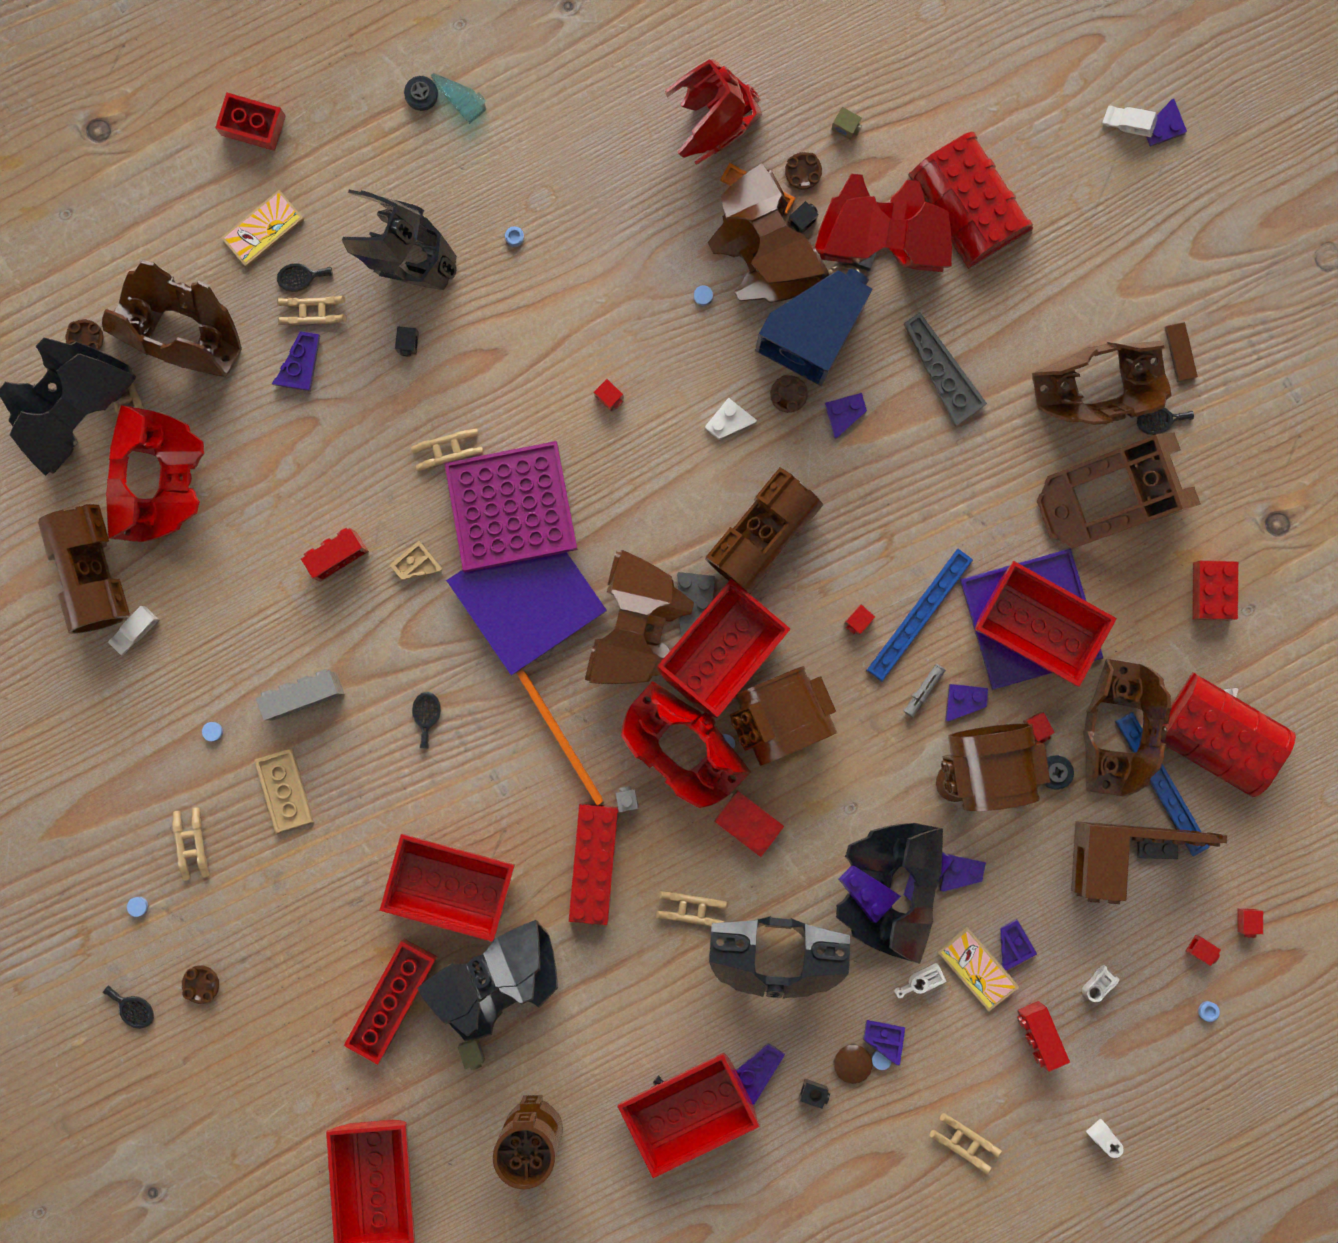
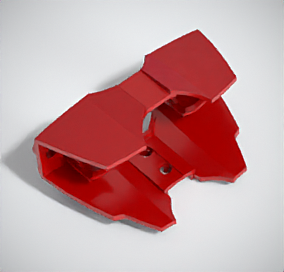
(728, 103)
(906, 225)
(177, 453)
(707, 781)

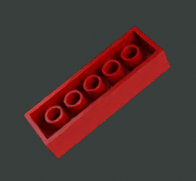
(593, 864)
(390, 1001)

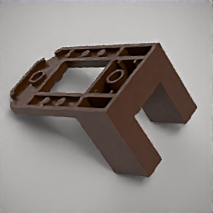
(1152, 479)
(1103, 855)

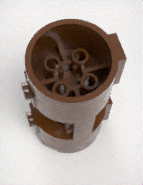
(778, 514)
(76, 544)
(528, 1143)

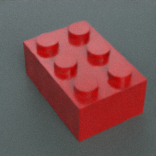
(250, 121)
(334, 554)
(1215, 590)
(749, 823)
(1042, 1036)

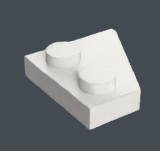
(729, 420)

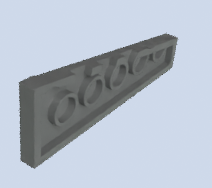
(950, 381)
(698, 589)

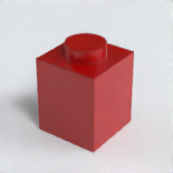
(609, 395)
(859, 620)
(1041, 727)
(1250, 922)
(1203, 950)

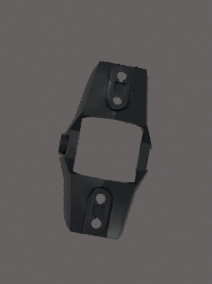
(388, 251)
(46, 416)
(880, 855)
(737, 964)
(515, 968)

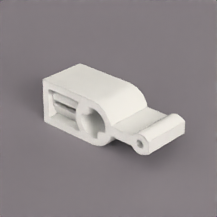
(1131, 120)
(133, 629)
(931, 976)

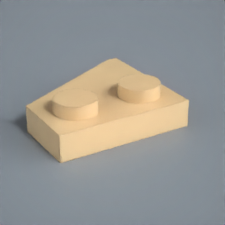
(415, 563)

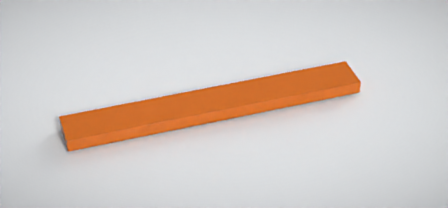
(560, 737)

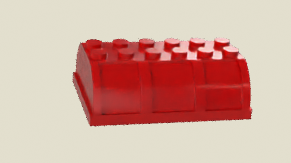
(978, 201)
(1045, 623)
(722, 649)
(1227, 736)
(447, 887)
(689, 1115)
(370, 1182)

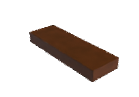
(1181, 352)

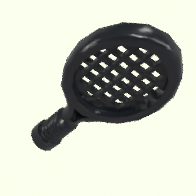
(320, 272)
(1181, 416)
(424, 736)
(115, 996)

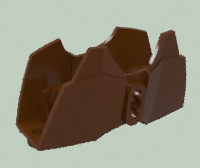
(753, 227)
(152, 292)
(1144, 385)
(644, 599)
(1142, 690)

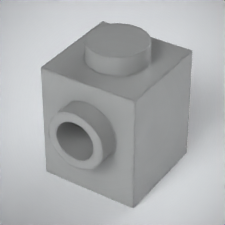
(626, 799)

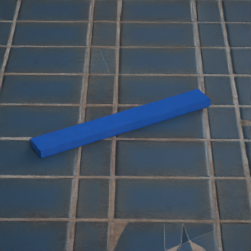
(919, 615)
(1162, 784)

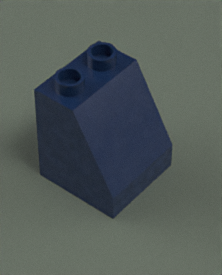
(815, 325)

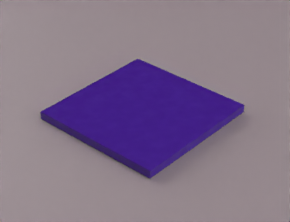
(527, 605)
(1002, 664)

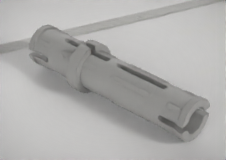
(911, 709)

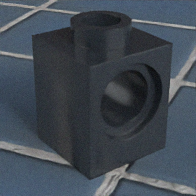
(803, 217)
(406, 341)
(808, 1087)

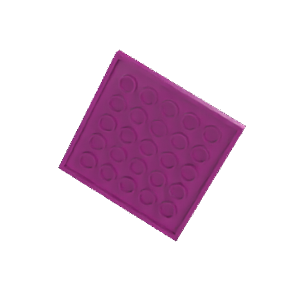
(510, 506)

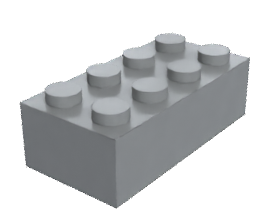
(299, 696)

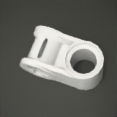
(1101, 984)
(1104, 1138)

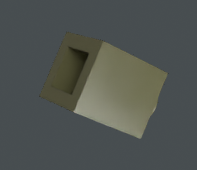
(847, 123)
(471, 1054)

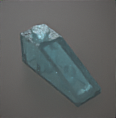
(461, 97)

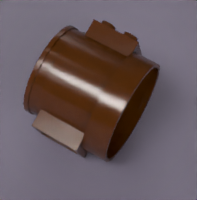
(783, 715)
(995, 767)

